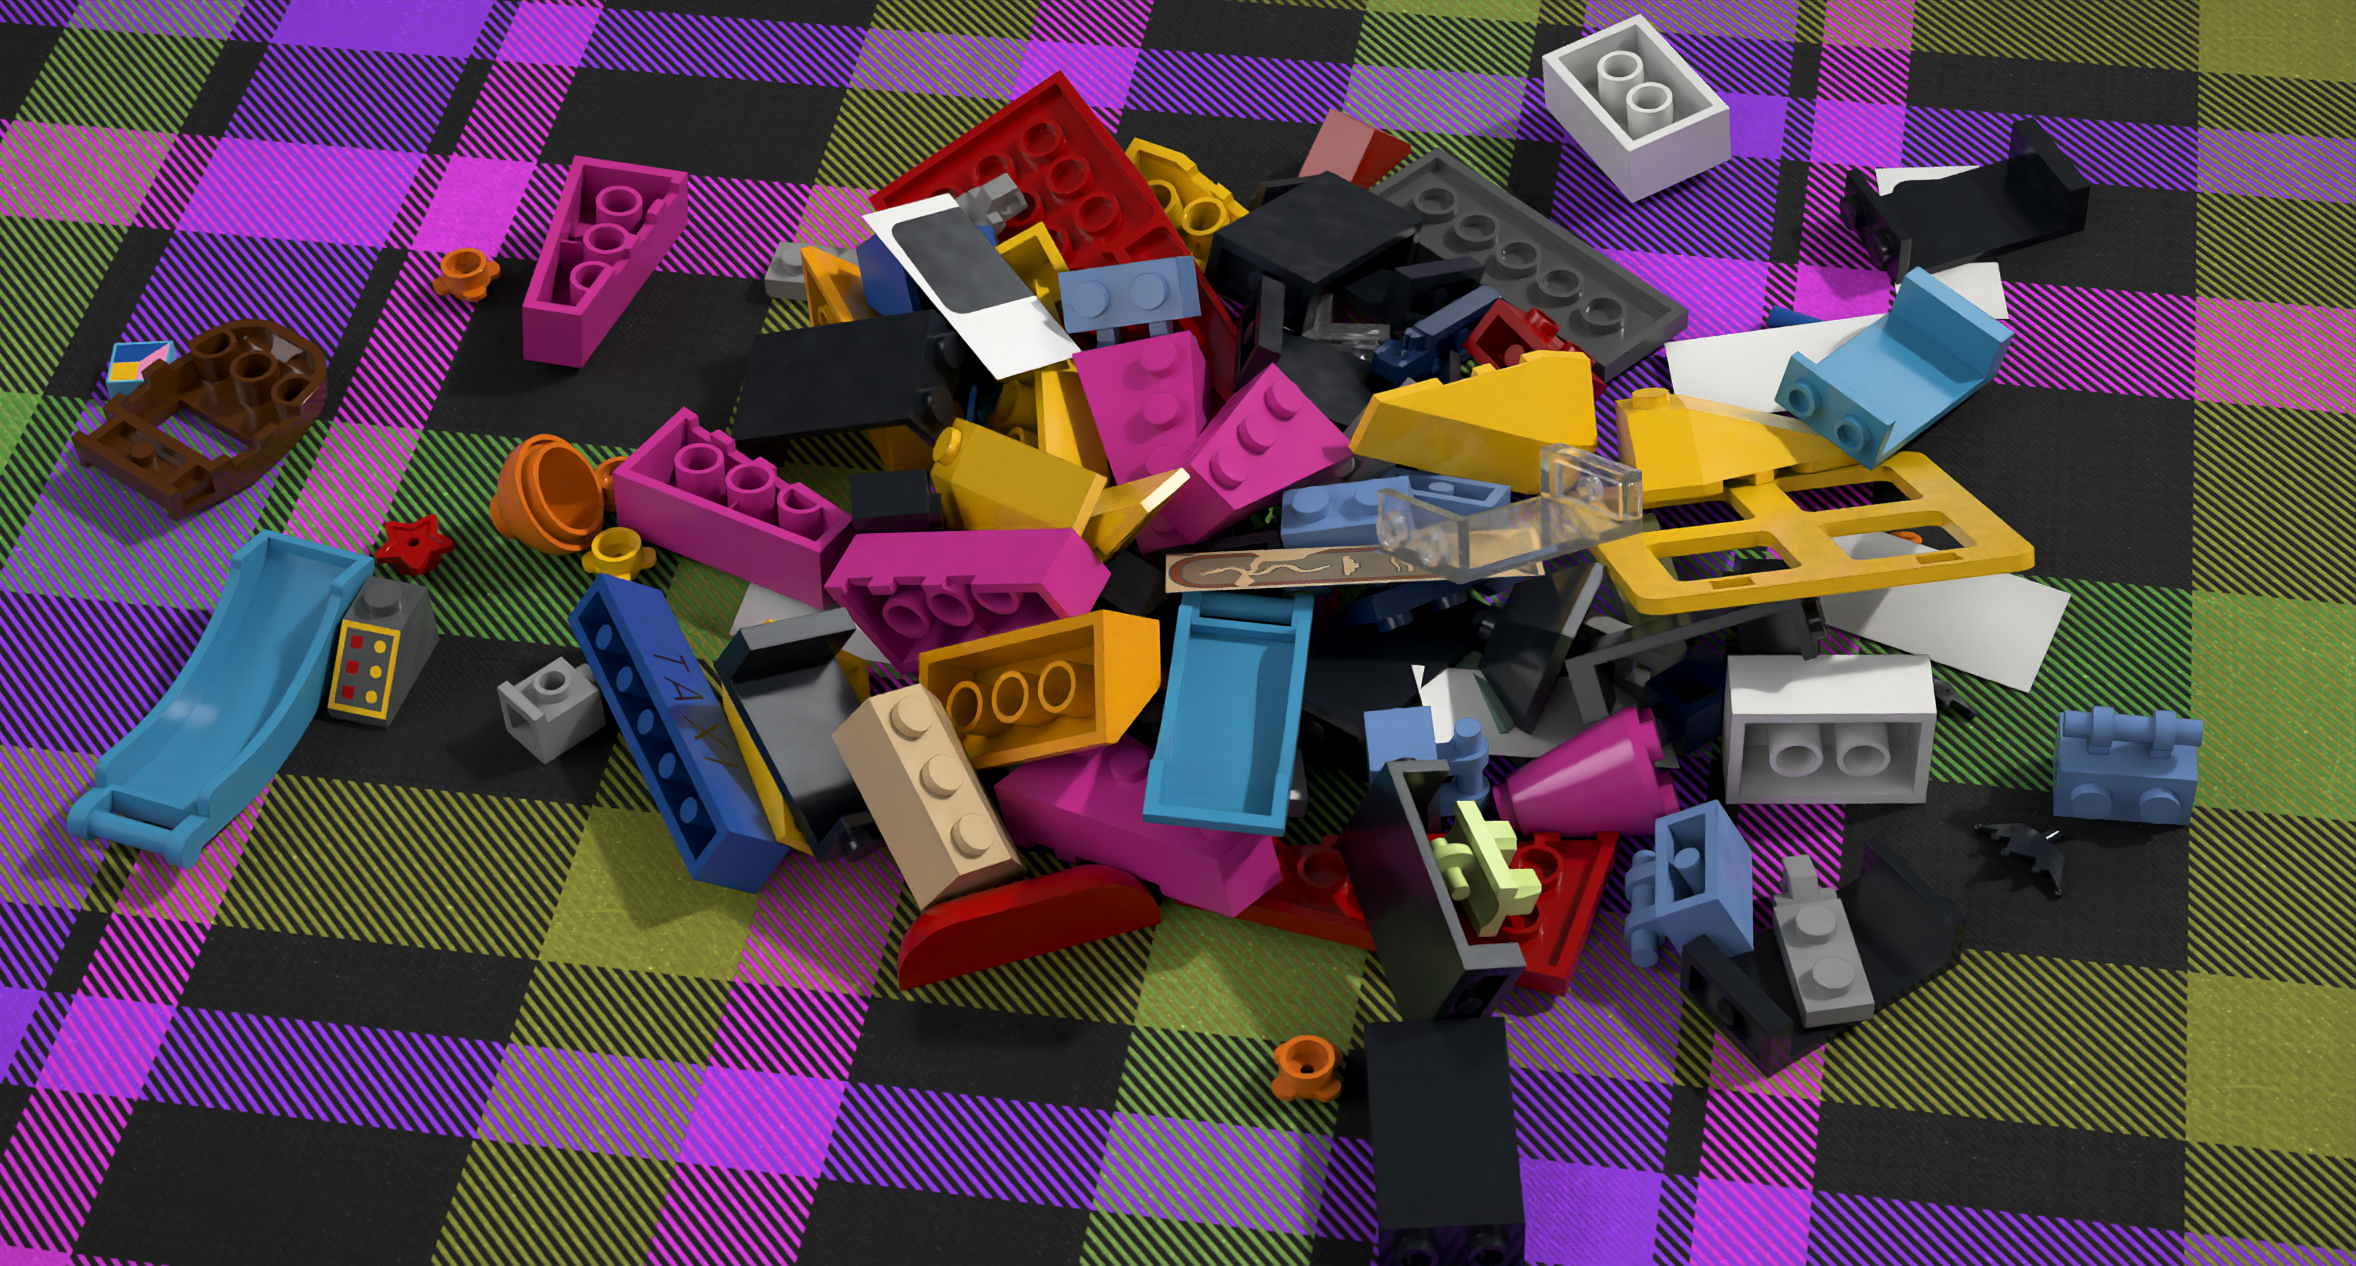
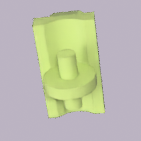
(1476, 870)

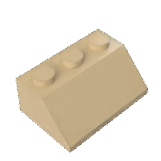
(926, 796)

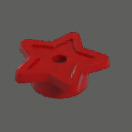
(414, 546)

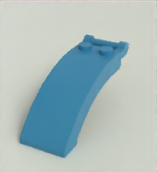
(233, 704)
(1231, 714)

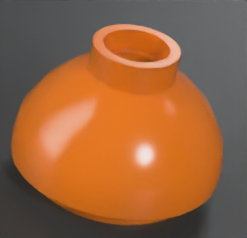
(548, 497)

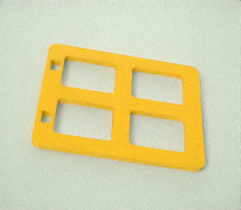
(1806, 543)

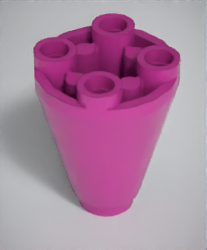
(1593, 782)

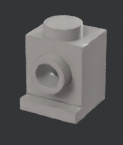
(553, 708)

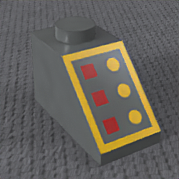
(381, 651)

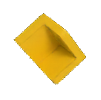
(1034, 256)

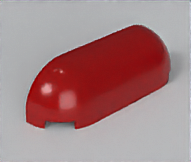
(1022, 922)

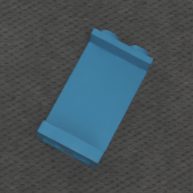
(1897, 371)

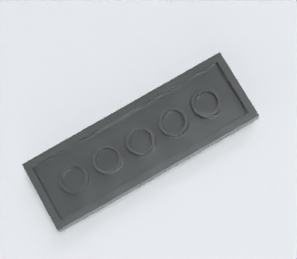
(1534, 262)

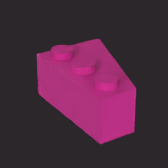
(1250, 453)

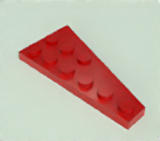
(1321, 901)

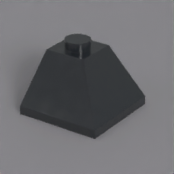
(1533, 637)

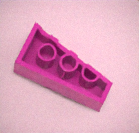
(598, 254)
(1149, 410)
(730, 511)
(962, 585)
(1093, 811)

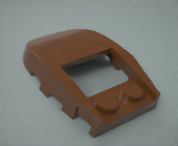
(239, 377)

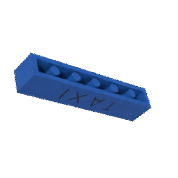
(676, 733)

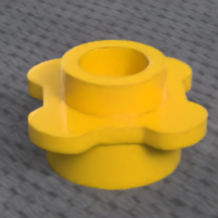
(618, 554)

